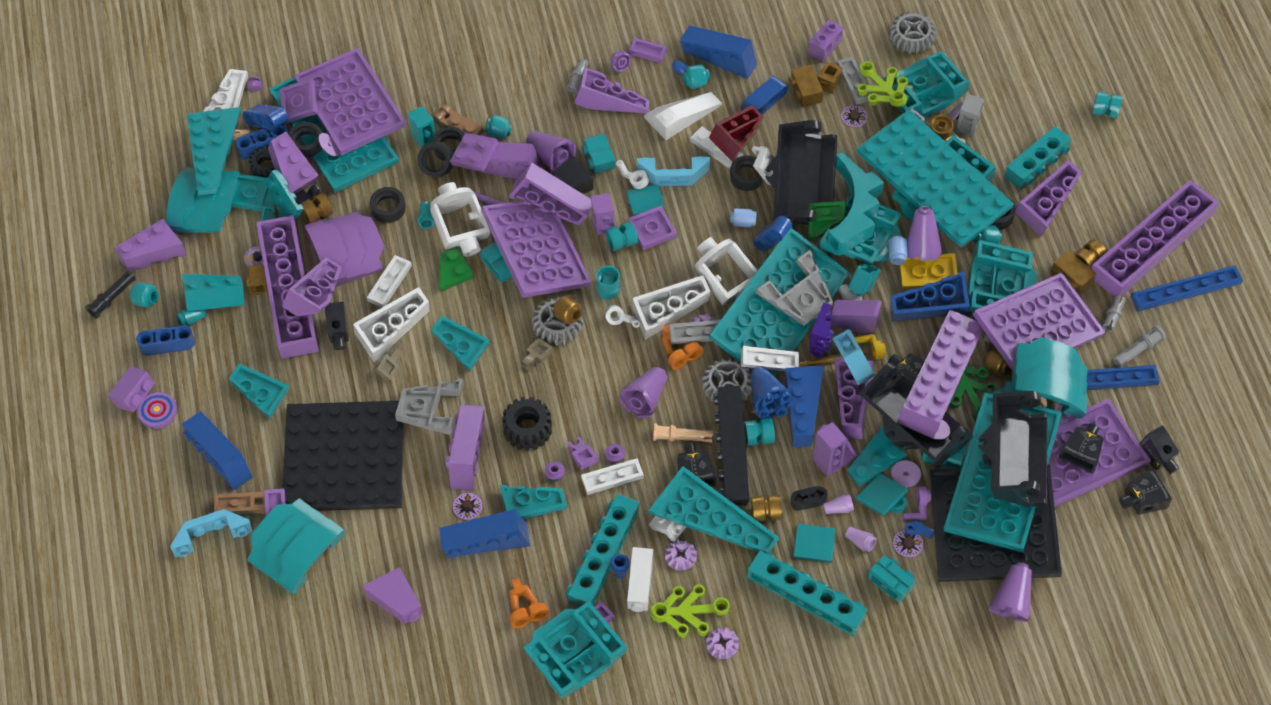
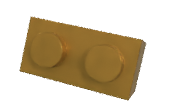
(806, 85)
(1075, 271)

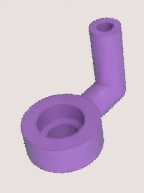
(923, 496)

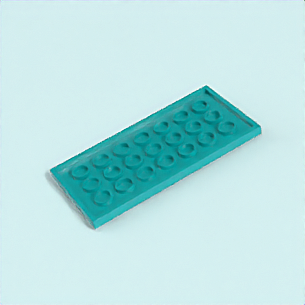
(348, 168)
(935, 177)
(760, 324)
(973, 506)

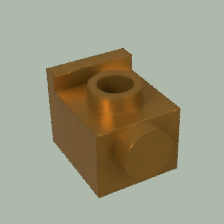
(829, 76)
(256, 280)

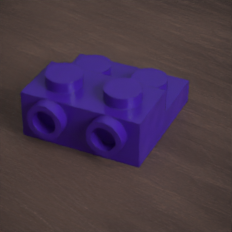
(822, 333)

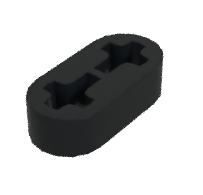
(809, 498)

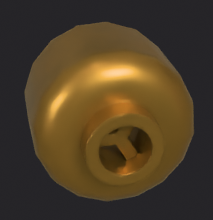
(567, 310)
(996, 363)

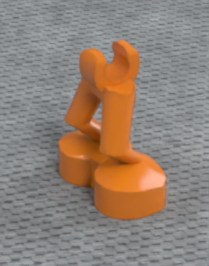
(679, 357)
(522, 616)

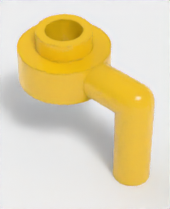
(878, 349)

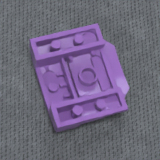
(349, 242)

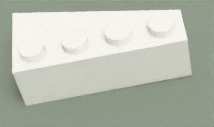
(669, 304)
(387, 325)

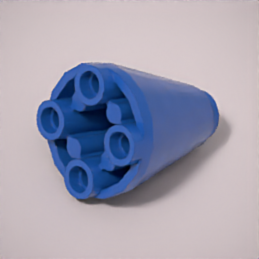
(769, 394)

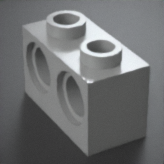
(970, 115)

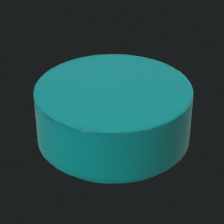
(900, 506)

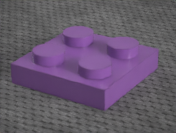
(299, 100)
(474, 152)
(653, 227)

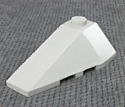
(676, 116)

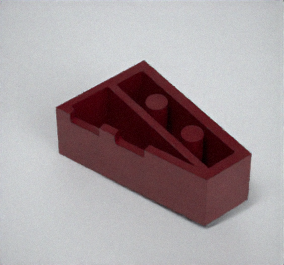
(736, 131)

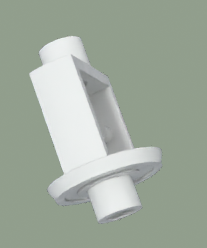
(452, 199)
(712, 254)

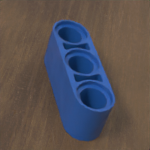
(766, 95)
(265, 116)
(260, 138)
(772, 233)
(174, 341)

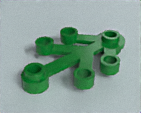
(968, 385)

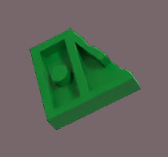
(827, 216)
(453, 269)

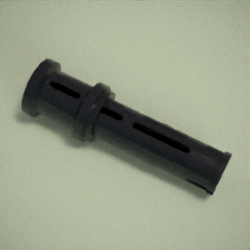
(105, 299)

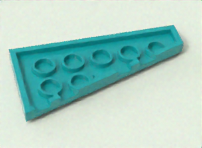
(211, 142)
(702, 508)

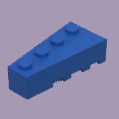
(720, 49)
(931, 299)
(804, 387)
(217, 450)
(485, 534)

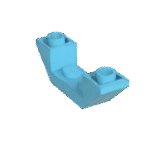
(674, 177)
(853, 357)
(199, 526)

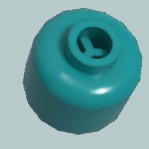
(696, 76)
(497, 127)
(990, 234)
(144, 294)

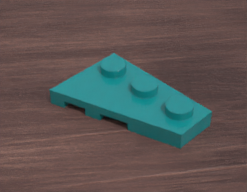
(282, 197)
(460, 341)
(259, 389)
(875, 459)
(532, 501)

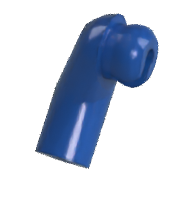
(679, 67)
(918, 527)

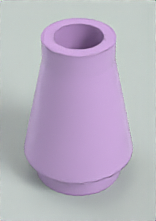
(841, 504)
(861, 539)

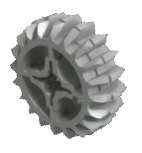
(913, 38)
(553, 329)
(726, 375)

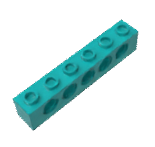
(620, 506)
(811, 602)

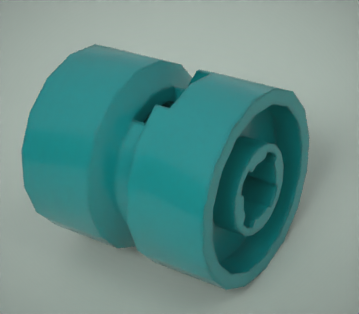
(1107, 104)
(621, 236)
(608, 282)
(759, 432)

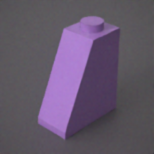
(856, 315)
(395, 596)

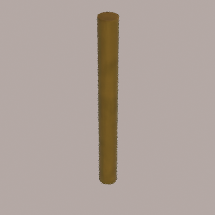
(826, 360)

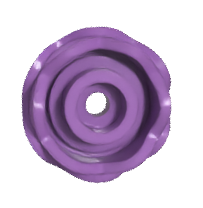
(620, 66)

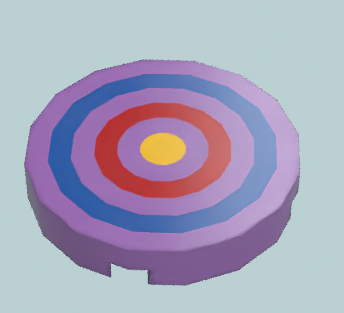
(157, 410)

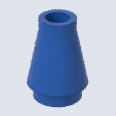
(620, 565)

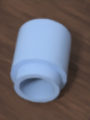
(743, 218)
(898, 250)

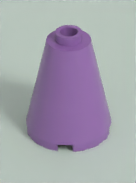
(551, 149)
(924, 236)
(644, 393)
(1014, 594)

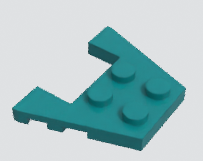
(254, 195)

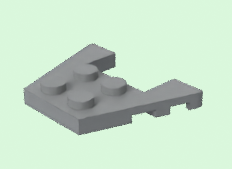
(804, 299)
(420, 403)

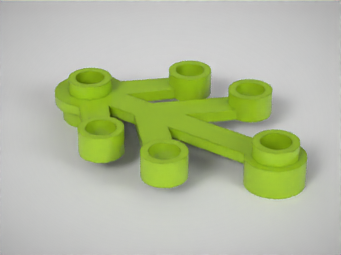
(895, 98)
(685, 610)

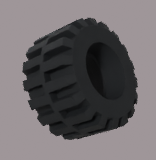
(524, 410)

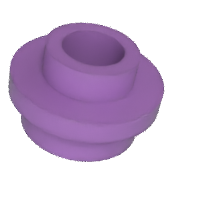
(615, 458)
(554, 476)

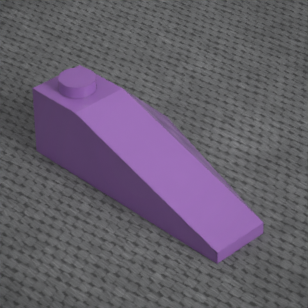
(314, 290)

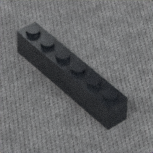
(732, 444)

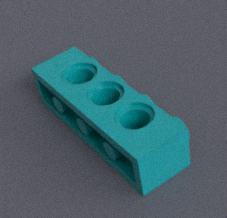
(1038, 157)

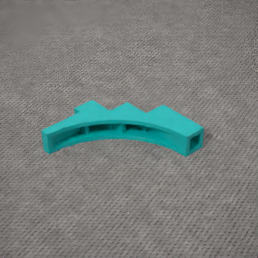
(858, 224)

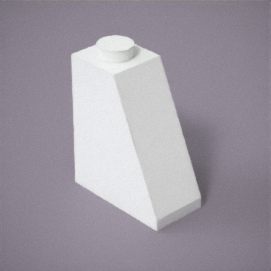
(640, 579)

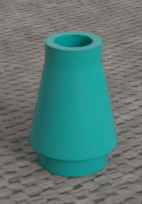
(425, 217)
(189, 318)

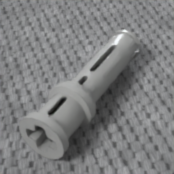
(1145, 342)

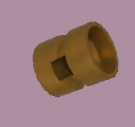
(942, 126)
(316, 208)
(1091, 252)
(766, 507)

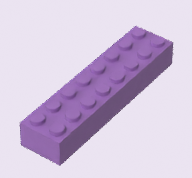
(1154, 239)
(283, 269)
(940, 374)

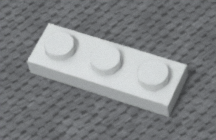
(701, 139)
(389, 281)
(768, 358)
(612, 476)

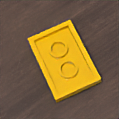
(918, 273)

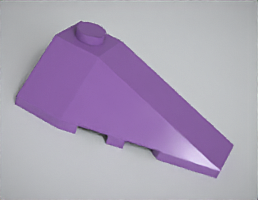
(600, 94)

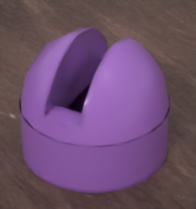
(254, 84)

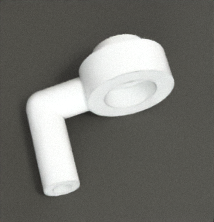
(638, 178)
(620, 317)

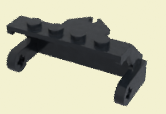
(802, 170)
(889, 402)
(1017, 449)

